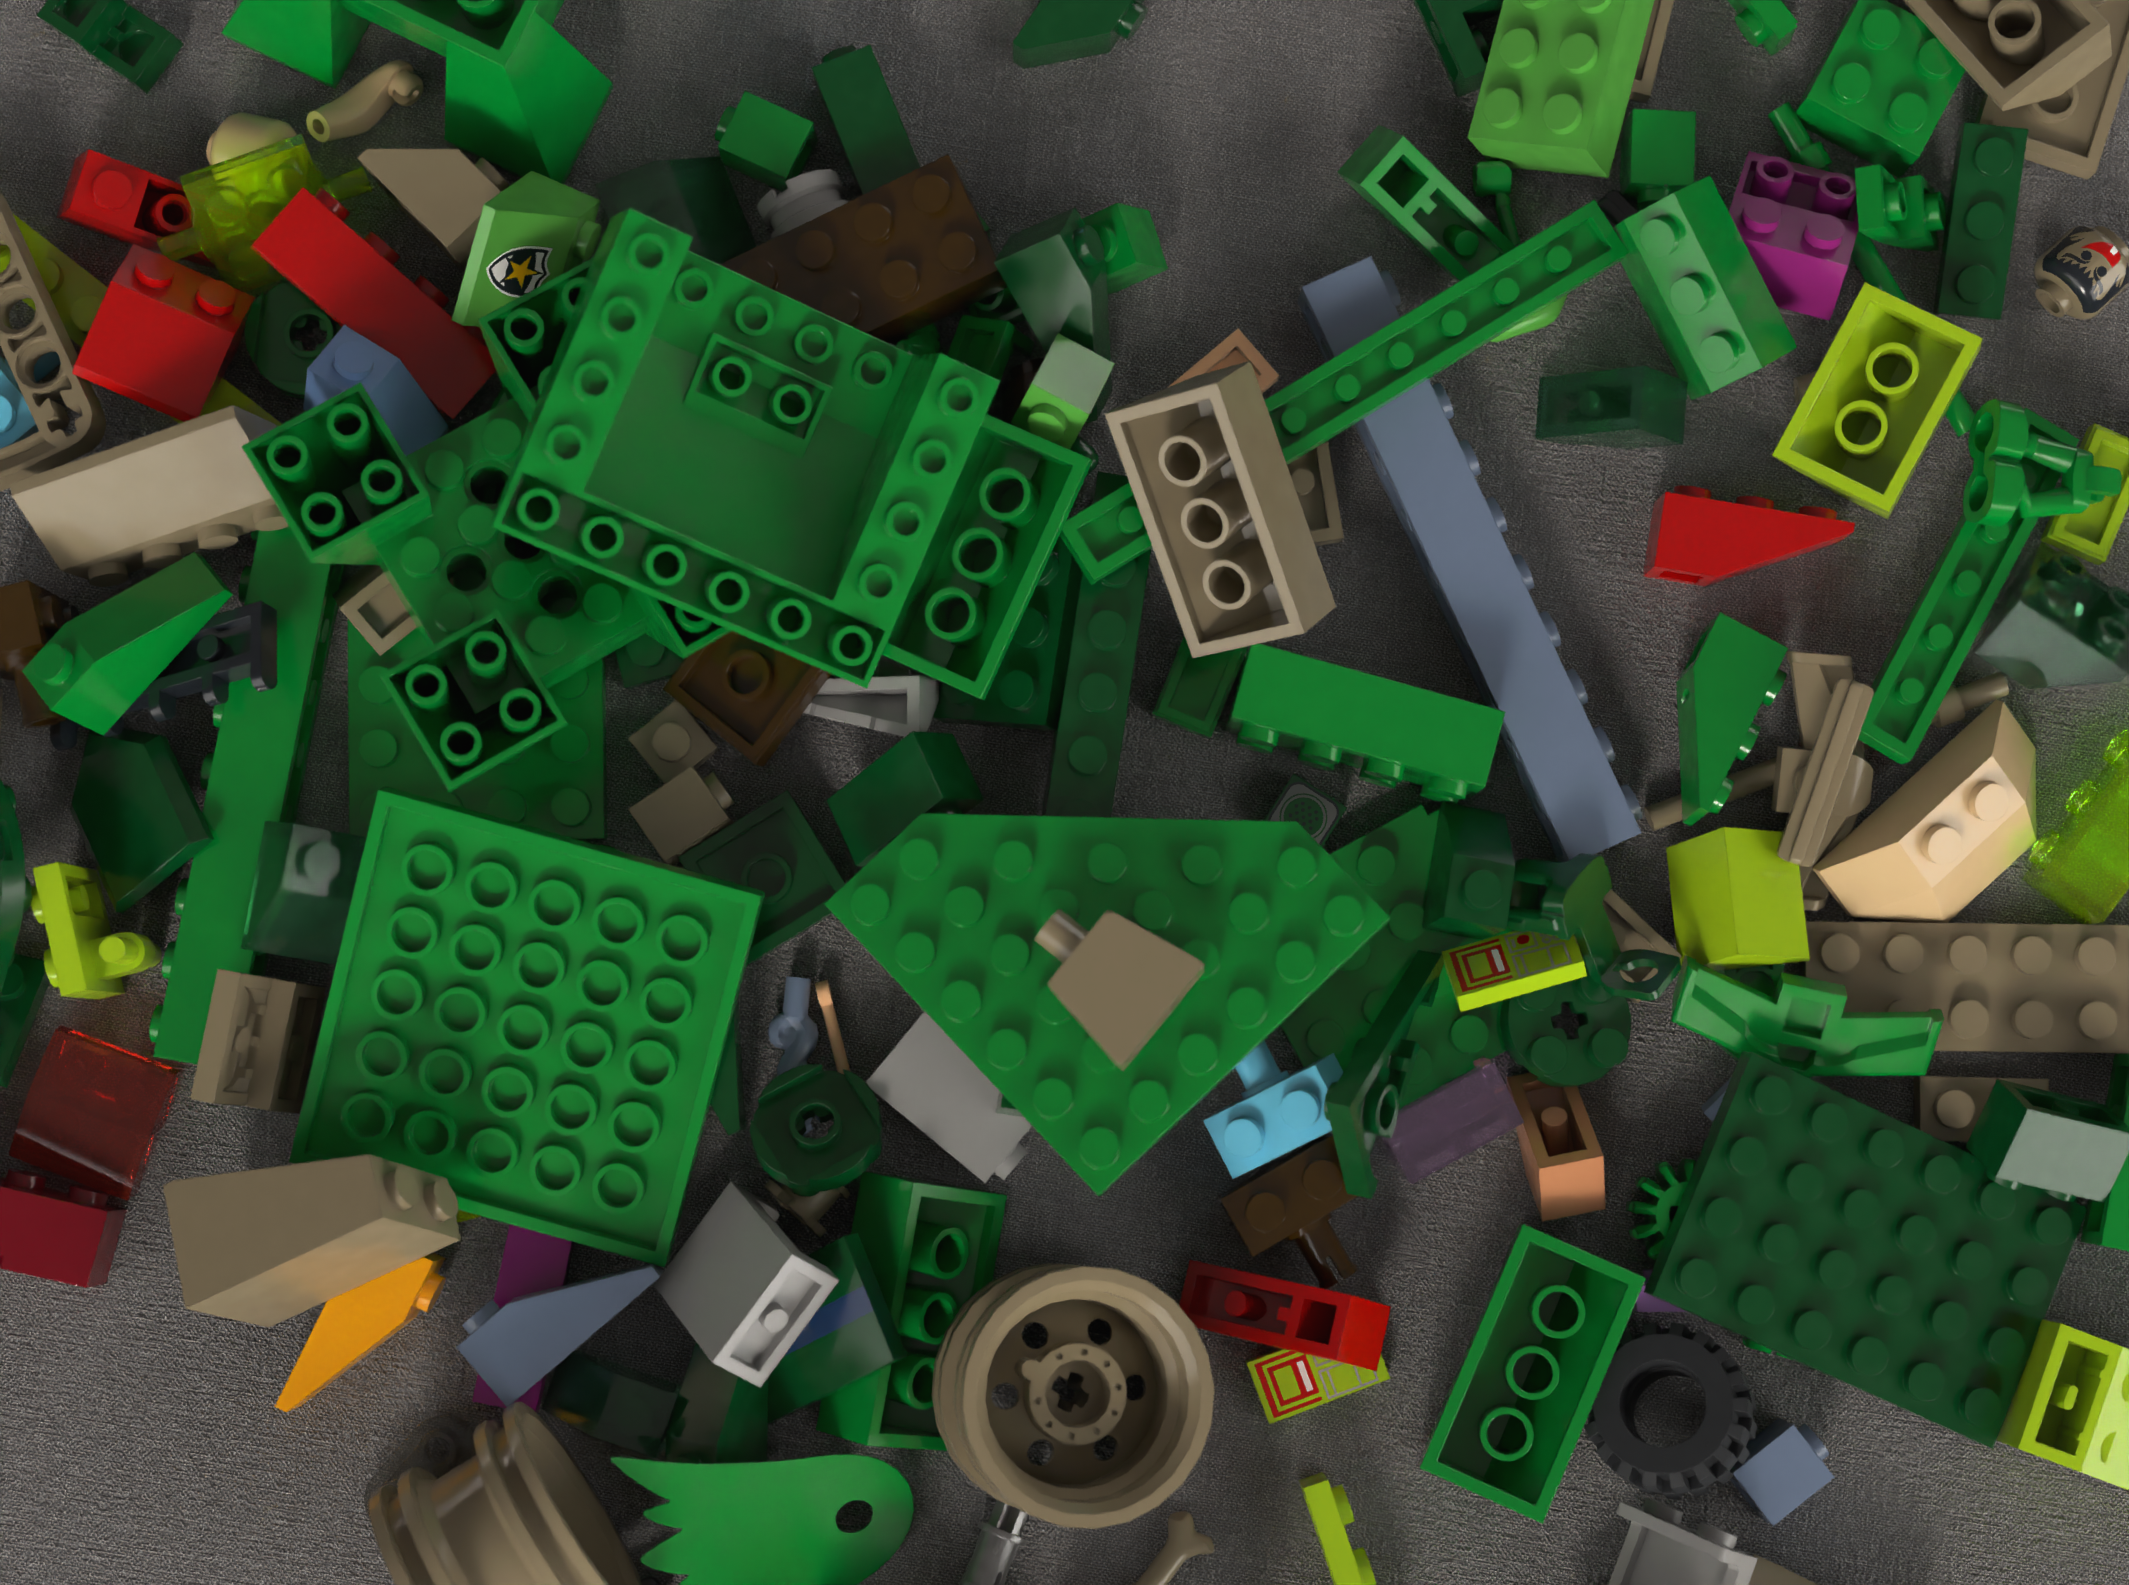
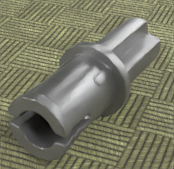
(996, 1546)

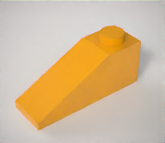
(359, 1323)

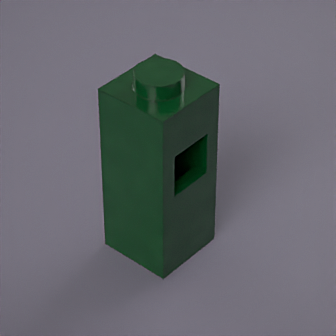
(864, 117)

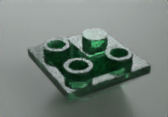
(2058, 625)

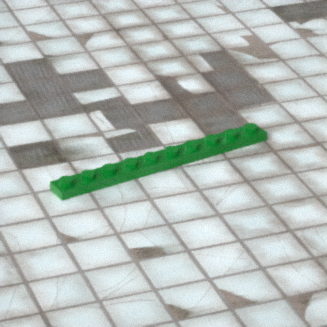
(1386, 365)

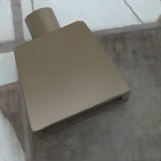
(1117, 979)

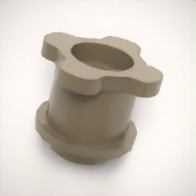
(806, 1209)

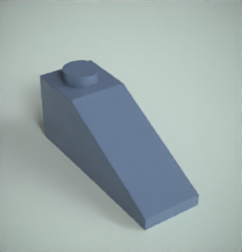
(540, 1329)

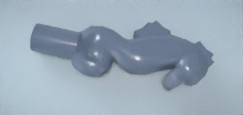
(794, 1029)

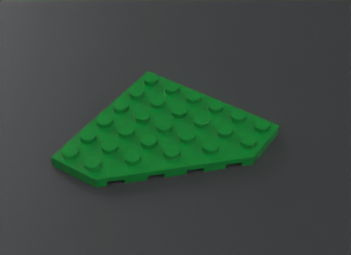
(957, 923)

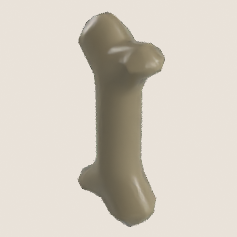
(1180, 1545)

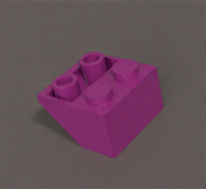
(1797, 230)

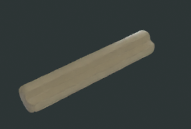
(1825, 772)

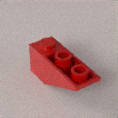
(125, 203)
(1716, 540)

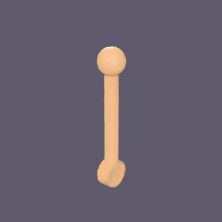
(827, 1005)

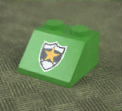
(525, 241)

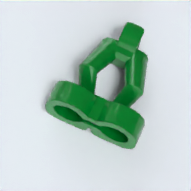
(1998, 482)

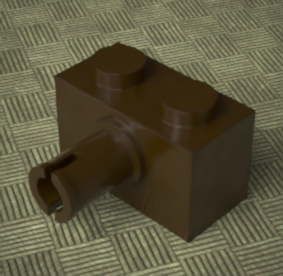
(27, 623)
(1295, 1203)

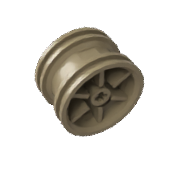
(1154, 1435)
(501, 1517)

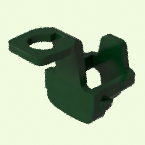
(1575, 907)

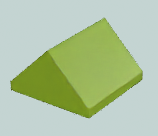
(1736, 900)

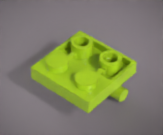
(82, 951)

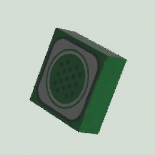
(1308, 807)

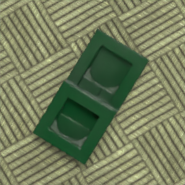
(115, 37)

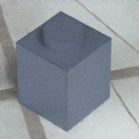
(1781, 1470)

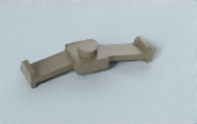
(1813, 685)

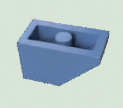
(391, 387)

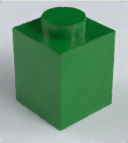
(765, 141)
(1656, 154)

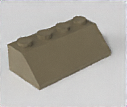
(2020, 47)
(152, 499)
(1222, 511)

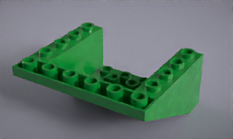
(740, 451)

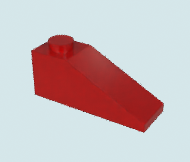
(1285, 1314)

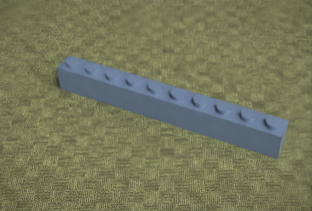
(1479, 583)

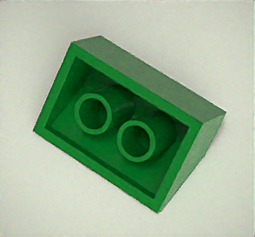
(1702, 289)

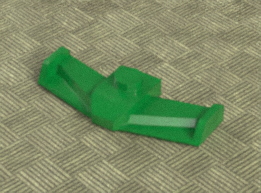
(1804, 1025)

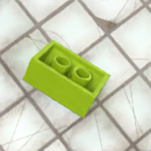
(1877, 400)

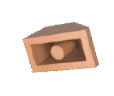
(1558, 1148)

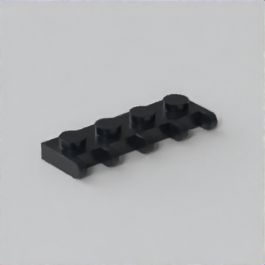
(224, 651)

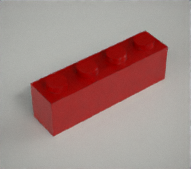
(365, 292)

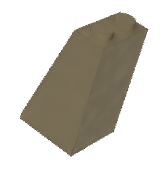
(302, 1233)

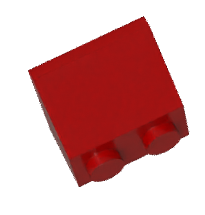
(164, 334)

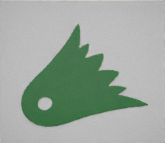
(773, 1519)

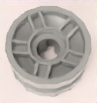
(803, 200)

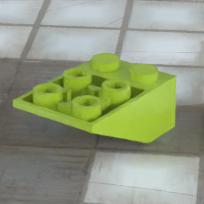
(2073, 1404)

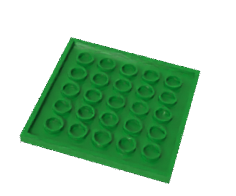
(528, 1022)

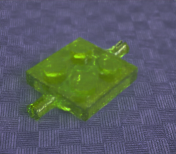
(241, 198)

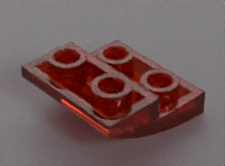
(94, 1112)

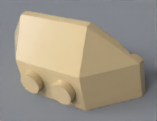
(1942, 829)

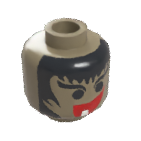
(2082, 272)

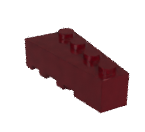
(57, 1232)

